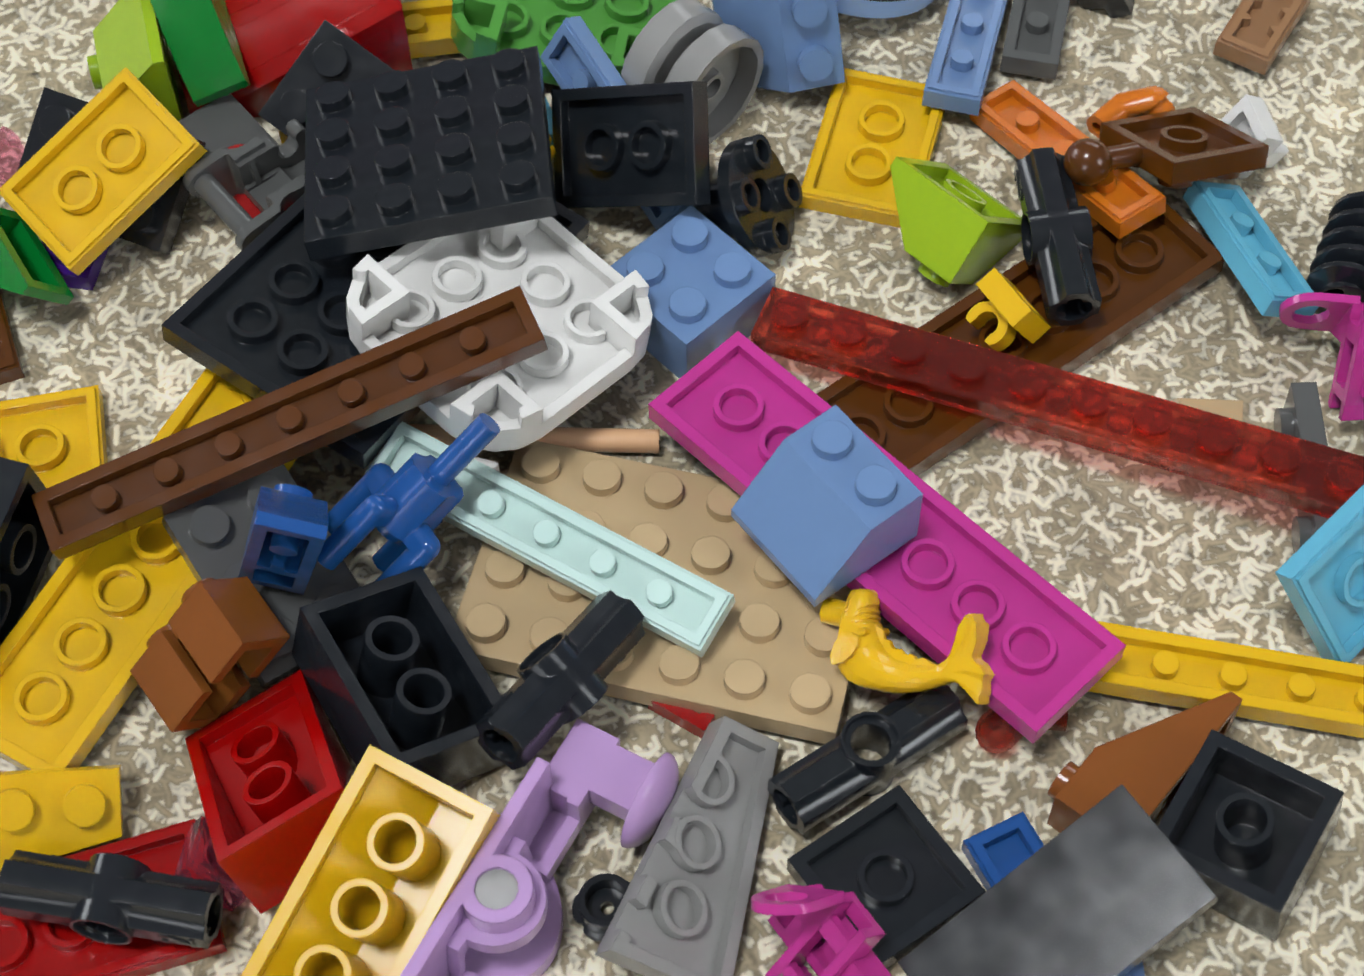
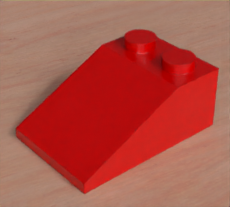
(268, 785)

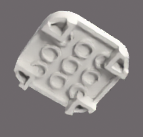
(584, 307)

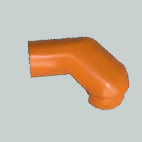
(1130, 104)

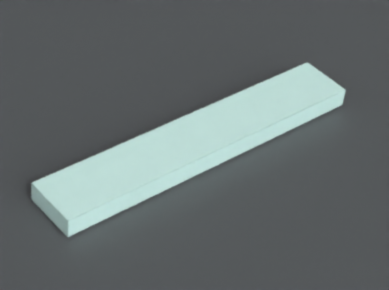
(573, 547)

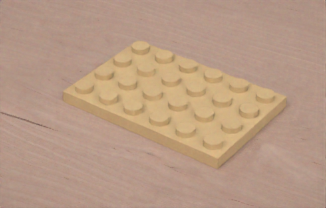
(767, 658)

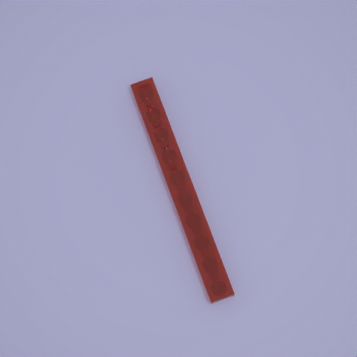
(1059, 403)

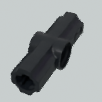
(1057, 237)
(560, 680)
(838, 776)
(111, 898)

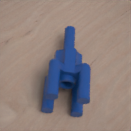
(404, 504)

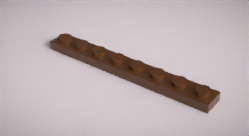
(288, 423)

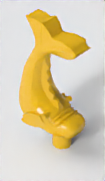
(874, 663)

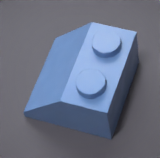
(797, 40)
(828, 506)

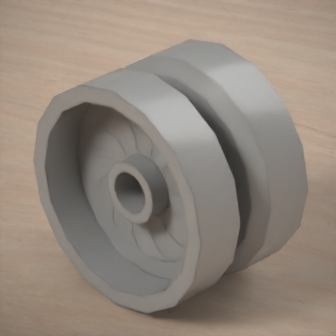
(695, 45)

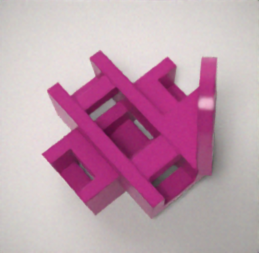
(1346, 322)
(811, 912)

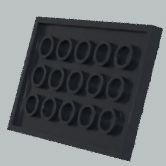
(284, 318)

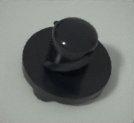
(754, 197)

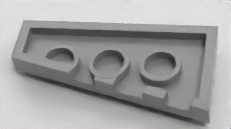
(698, 871)

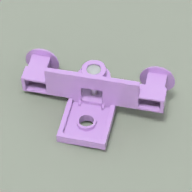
(507, 903)

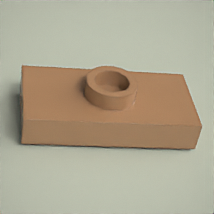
(1259, 32)

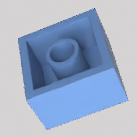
(698, 288)

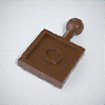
(1169, 145)

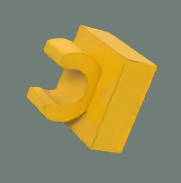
(1010, 309)

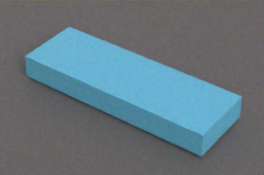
(1247, 246)

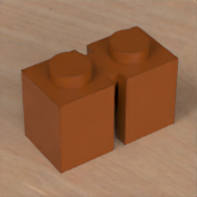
(193, 659)

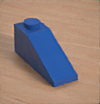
(285, 538)

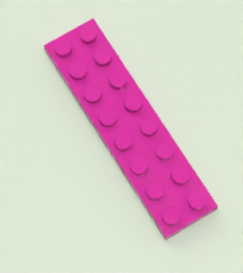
(1039, 642)

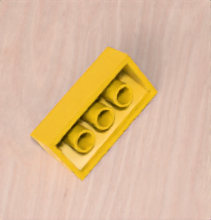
(374, 875)

